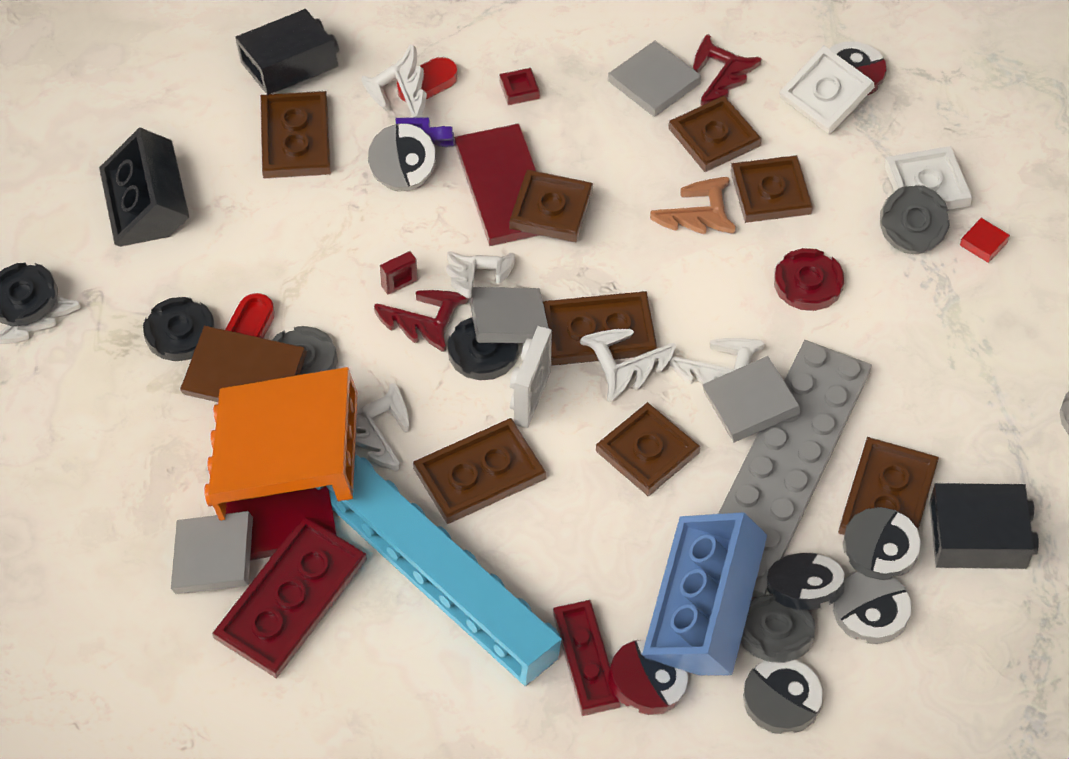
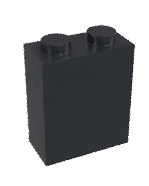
(287, 51)
(982, 526)

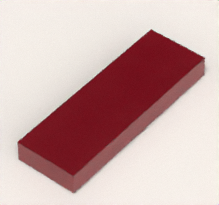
(585, 657)

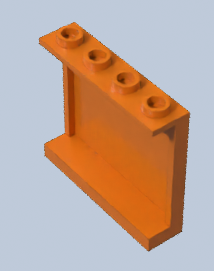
(283, 438)

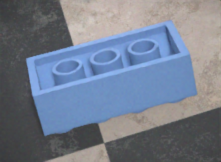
(706, 593)

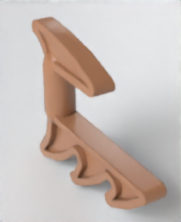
(693, 217)

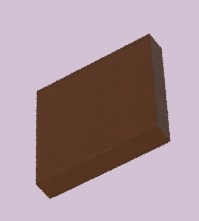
(714, 133)
(771, 188)
(551, 205)
(647, 449)

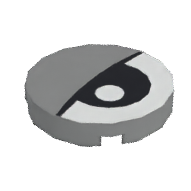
(402, 157)
(872, 608)

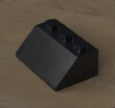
(143, 189)

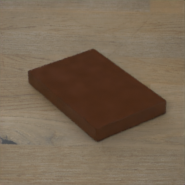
(295, 134)
(583, 316)
(237, 359)
(479, 470)
(890, 479)

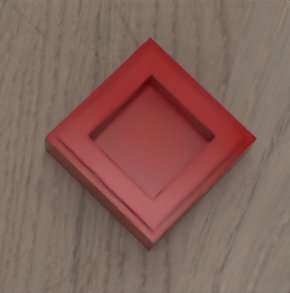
(984, 240)

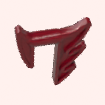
(730, 75)
(431, 328)

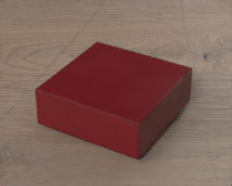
(519, 86)
(398, 272)

